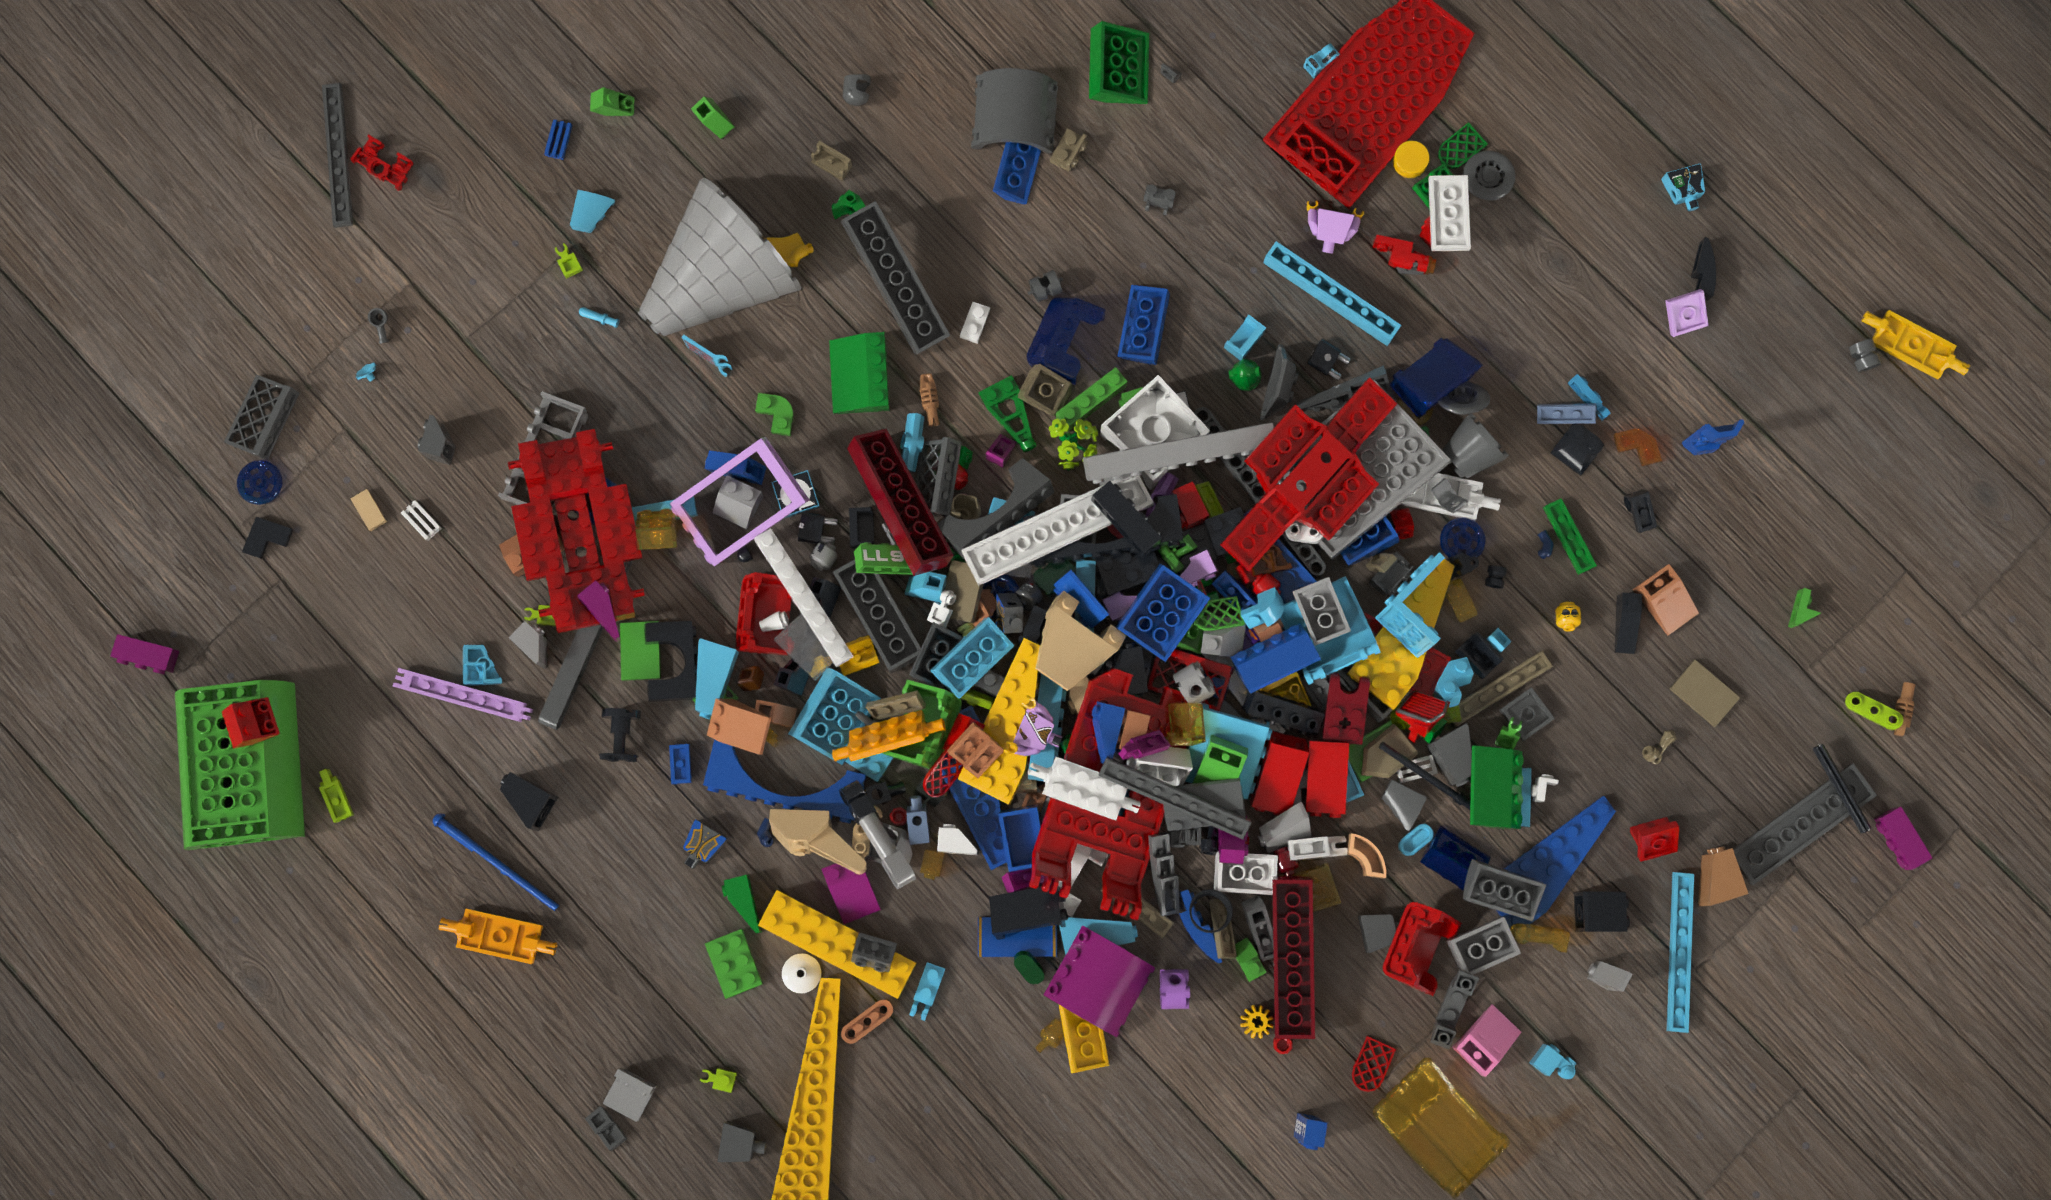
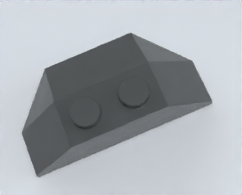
(1279, 384)

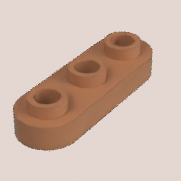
(860, 1027)

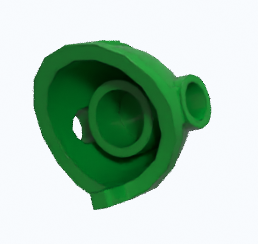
(1245, 375)

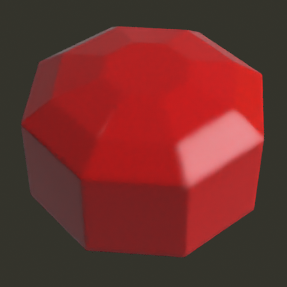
(898, 816)
(1282, 1046)

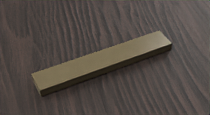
(1503, 686)

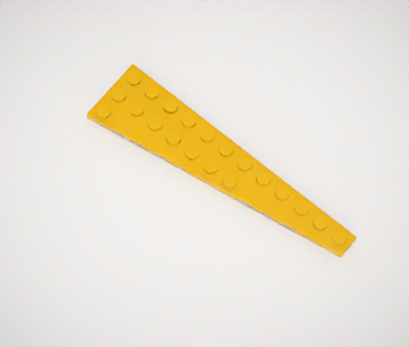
(808, 1139)

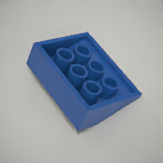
(1162, 612)

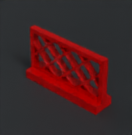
(1207, 665)

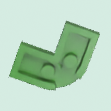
(781, 410)

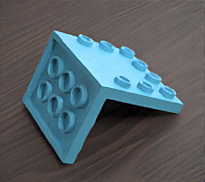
(1405, 624)

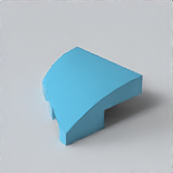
(588, 210)
(478, 667)

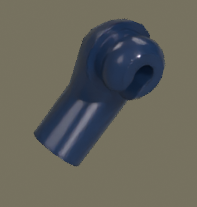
(1548, 545)
(764, 834)

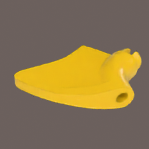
(791, 248)

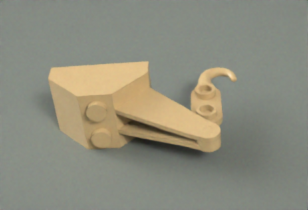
(812, 831)

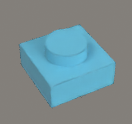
(1498, 640)

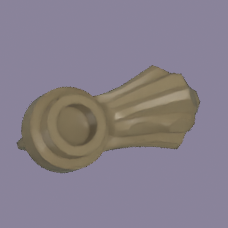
(1651, 753)

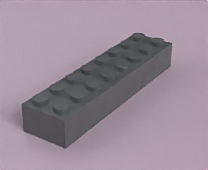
(895, 277)

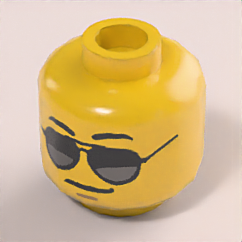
(1568, 616)

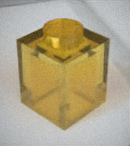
(932, 864)

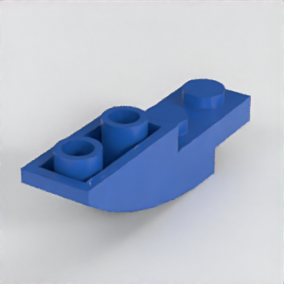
(1203, 940)

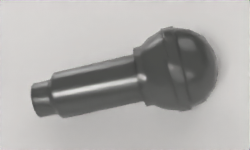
(865, 719)

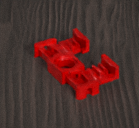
(369, 160)

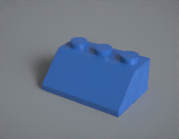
(1089, 607)

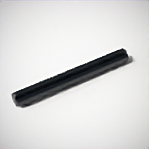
(1842, 788)

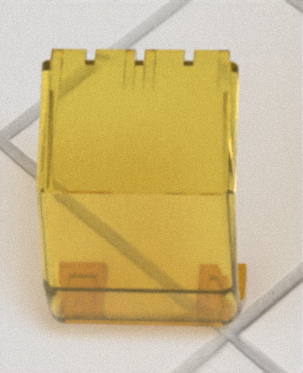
(1440, 1128)

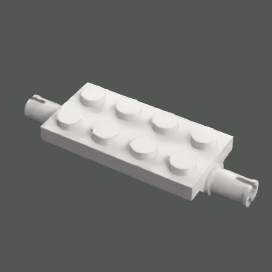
(1465, 488)
(1083, 788)

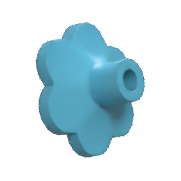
(366, 372)

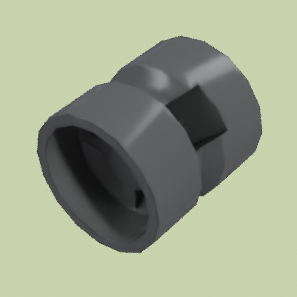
(1865, 355)

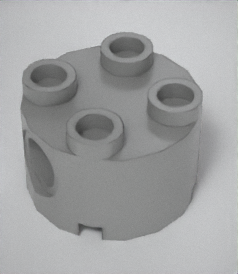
(1193, 683)

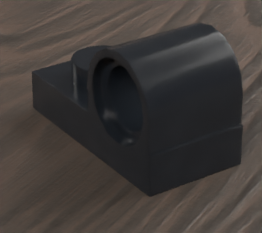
(1641, 508)

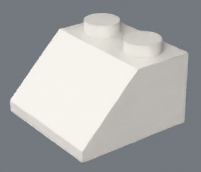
(954, 842)

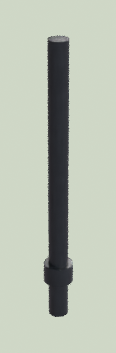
(1458, 797)

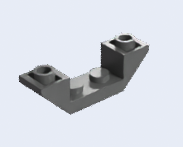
(1451, 1008)

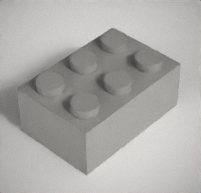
(1483, 946)

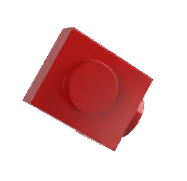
(1402, 523)

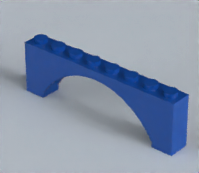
(727, 774)

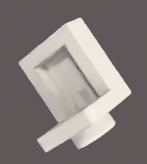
(1539, 789)

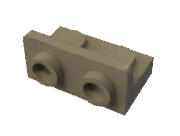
(1068, 150)

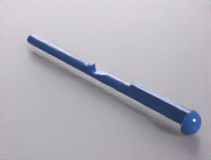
(439, 821)

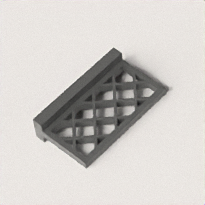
(273, 422)
(944, 477)

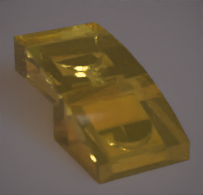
(1460, 600)

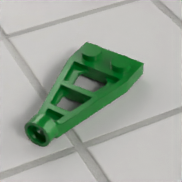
(1000, 392)

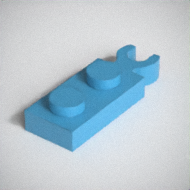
(1581, 387)

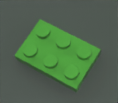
(733, 963)

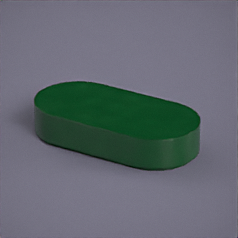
(1029, 967)

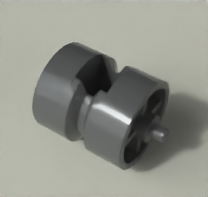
(1045, 286)

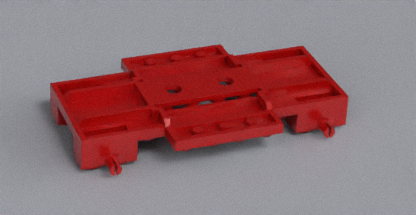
(565, 474)

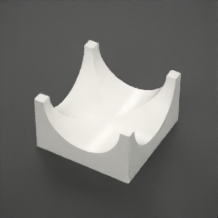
(1152, 418)

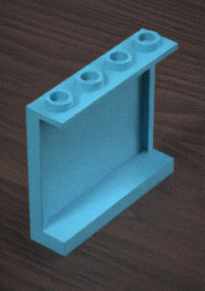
(1239, 731)

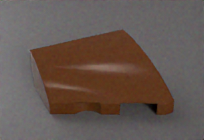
(1271, 562)

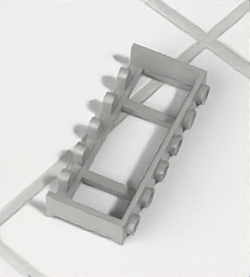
(533, 430)

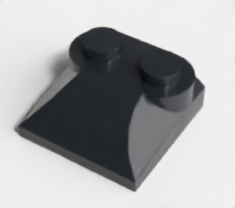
(1577, 448)

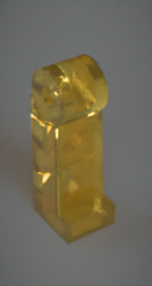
(1540, 934)

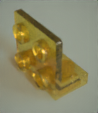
(1186, 724)

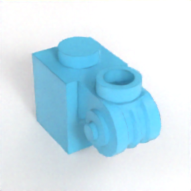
(1548, 1059)

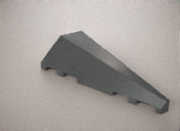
(1340, 394)

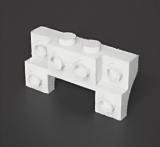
(1079, 858)

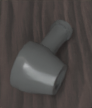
(374, 320)

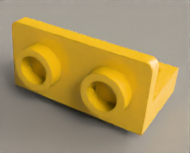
(863, 655)

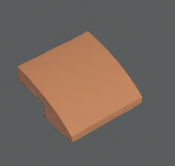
(975, 750)

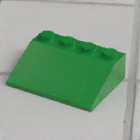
(1118, 64)
(859, 373)
(1496, 787)

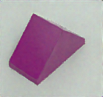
(1000, 450)

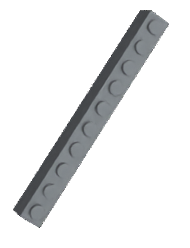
(1174, 452)

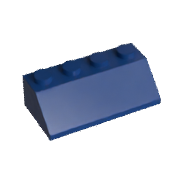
(1275, 658)

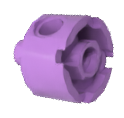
(1174, 989)

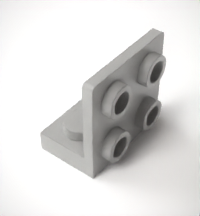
(629, 1094)

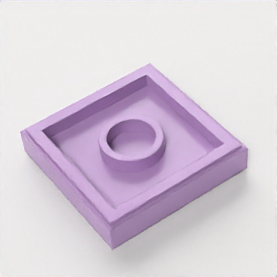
(1687, 312)

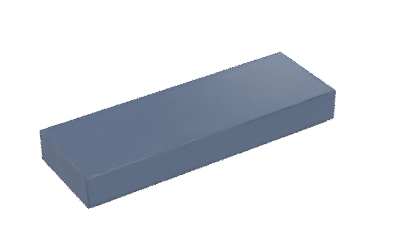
(1566, 413)

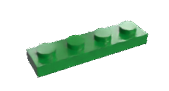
(1569, 536)

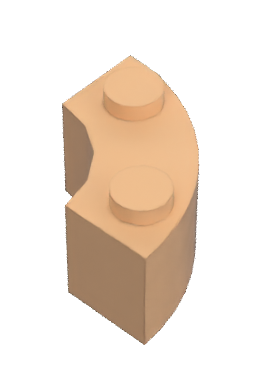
(1367, 855)

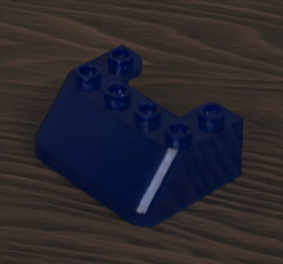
(1057, 332)

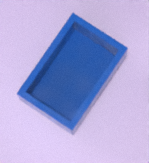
(1019, 834)

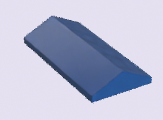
(1016, 172)

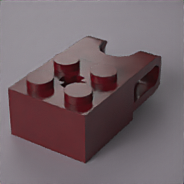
(1347, 705)

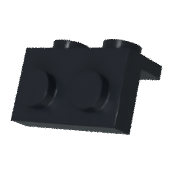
(1480, 654)

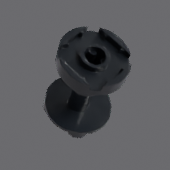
(620, 727)

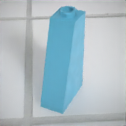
(713, 674)
(1114, 931)

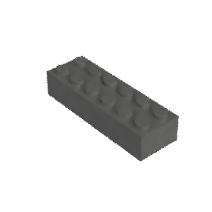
(879, 616)

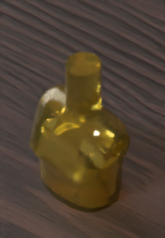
(1051, 1035)

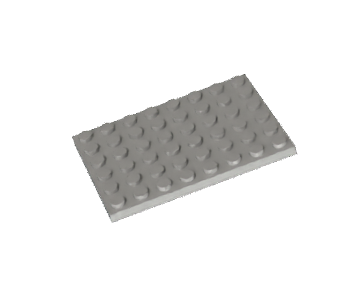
(1401, 462)

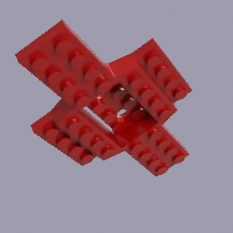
(1335, 499)

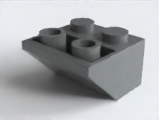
(436, 442)

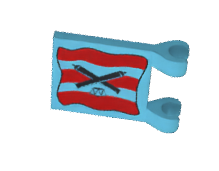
(706, 354)

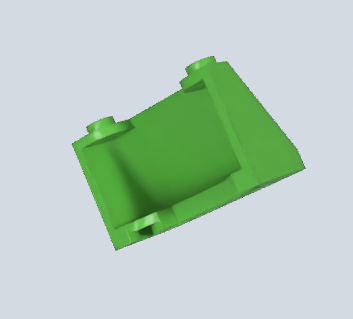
(939, 705)

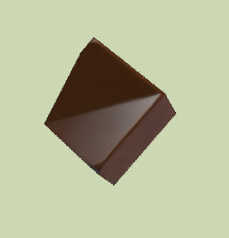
(750, 678)

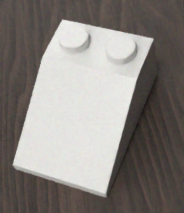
(1250, 877)

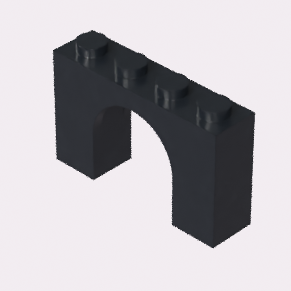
(681, 636)

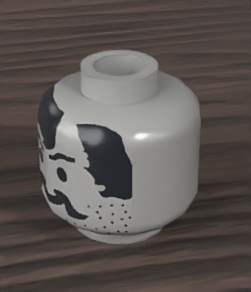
(823, 556)

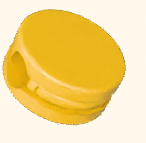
(1411, 159)

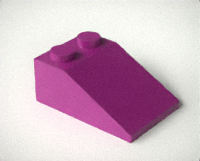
(850, 892)

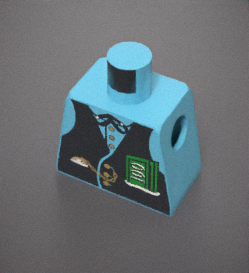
(1685, 185)

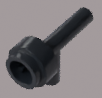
(1209, 846)

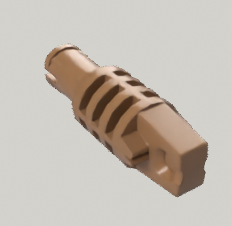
(929, 399)
(1905, 707)

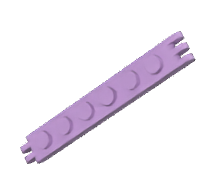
(462, 695)

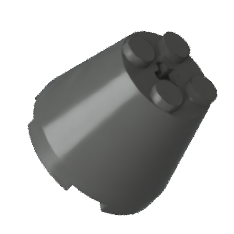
(1473, 448)

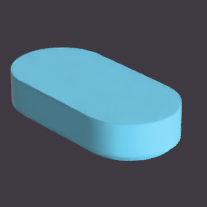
(1415, 839)

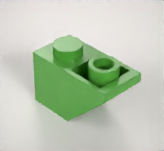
(611, 103)
(712, 117)

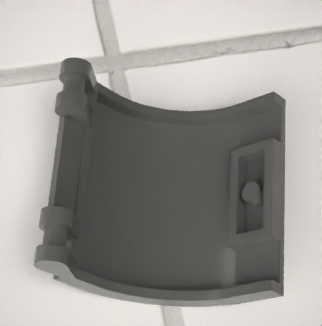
(1015, 108)

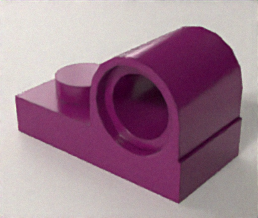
(1018, 880)

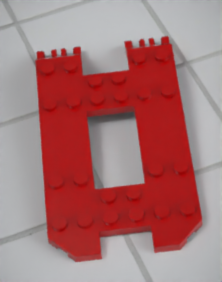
(1121, 838)

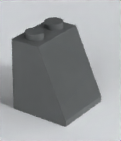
(1453, 755)

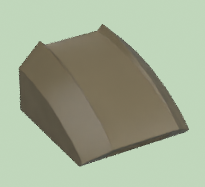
(1045, 390)

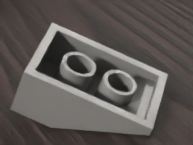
(1321, 611)

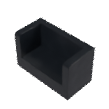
(861, 526)

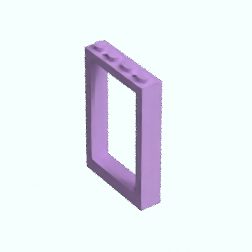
(778, 470)

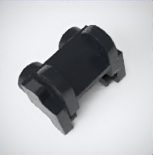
(1462, 564)

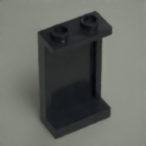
(1026, 911)

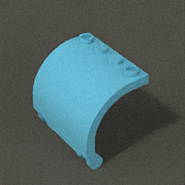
(1343, 649)

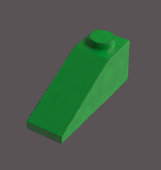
(741, 897)

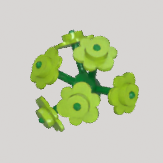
(1069, 441)

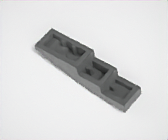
(1163, 874)

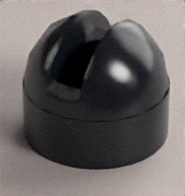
(744, 555)

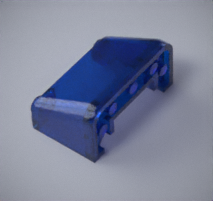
(1434, 376)

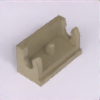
(831, 161)

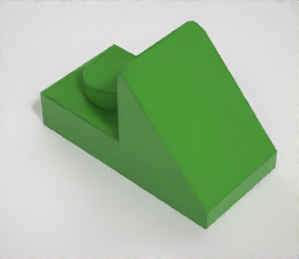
(1800, 611)
(1248, 960)

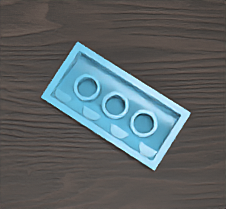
(972, 657)

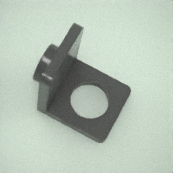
(1447, 496)

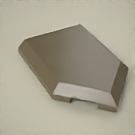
(1379, 763)

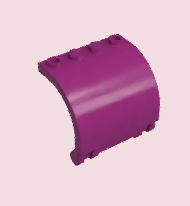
(1099, 981)

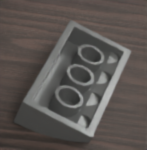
(1503, 890)

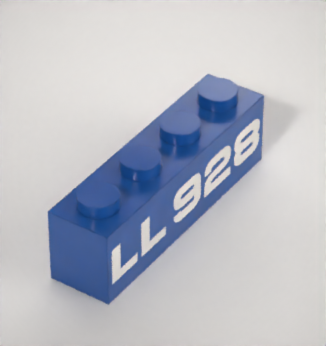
(1310, 1131)

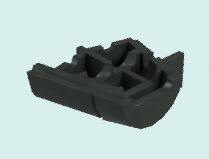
(933, 801)

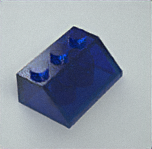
(1451, 856)

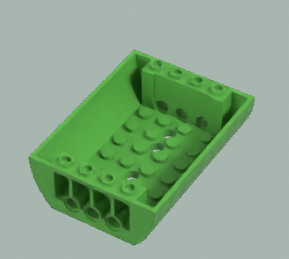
(263, 775)

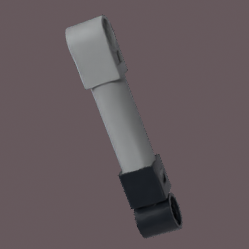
(865, 815)

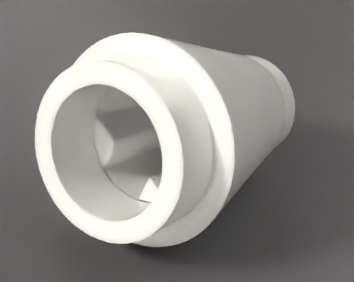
(774, 622)

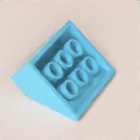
(831, 713)

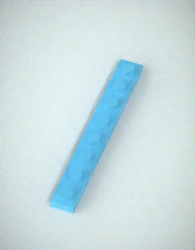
(1680, 952)

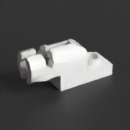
(1316, 848)

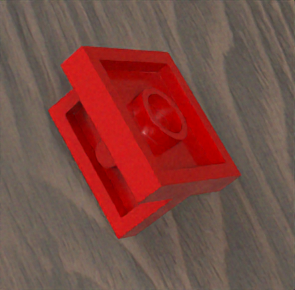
(1655, 838)

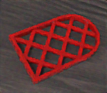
(933, 769)
(1357, 1063)

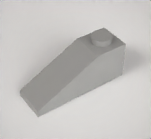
(1608, 976)

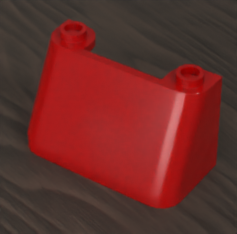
(759, 599)
(1416, 945)

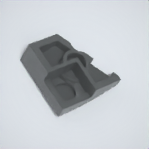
(1403, 802)

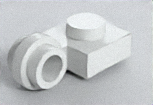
(940, 613)

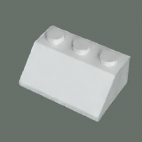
(1168, 766)

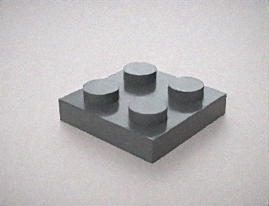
(1530, 711)

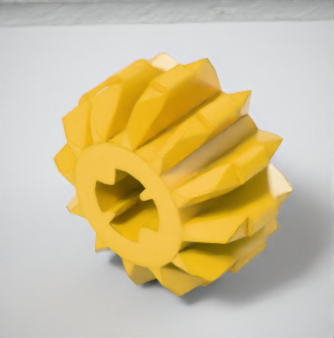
(1262, 1017)

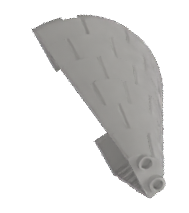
(714, 266)

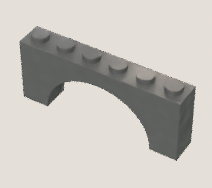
(1029, 491)

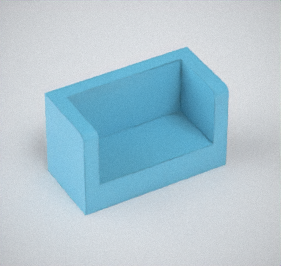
(1245, 338)

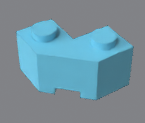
(1455, 674)

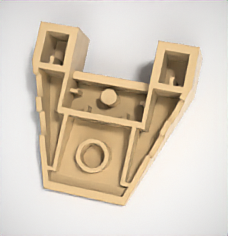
(1071, 649)

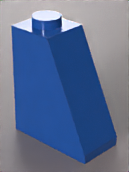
(747, 470)

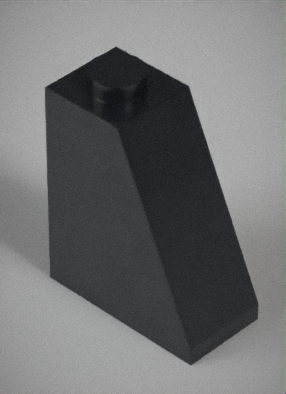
(1130, 660)

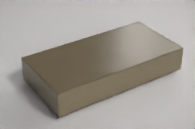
(1381, 562)

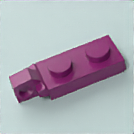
(1144, 745)

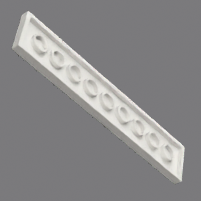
(1047, 532)

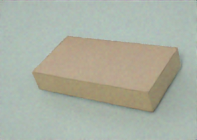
(368, 510)

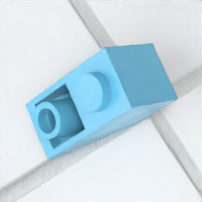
(926, 586)

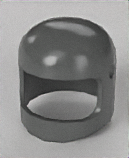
(854, 92)

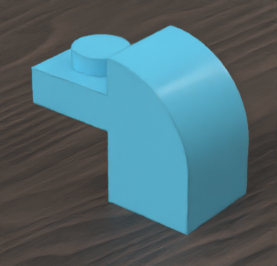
(1267, 611)

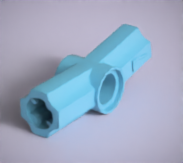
(912, 440)

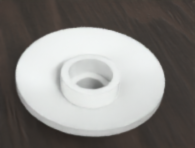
(811, 970)

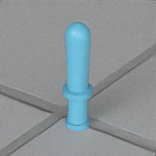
(603, 318)

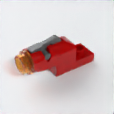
(1403, 257)

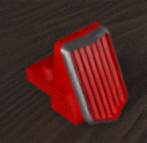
(1421, 713)

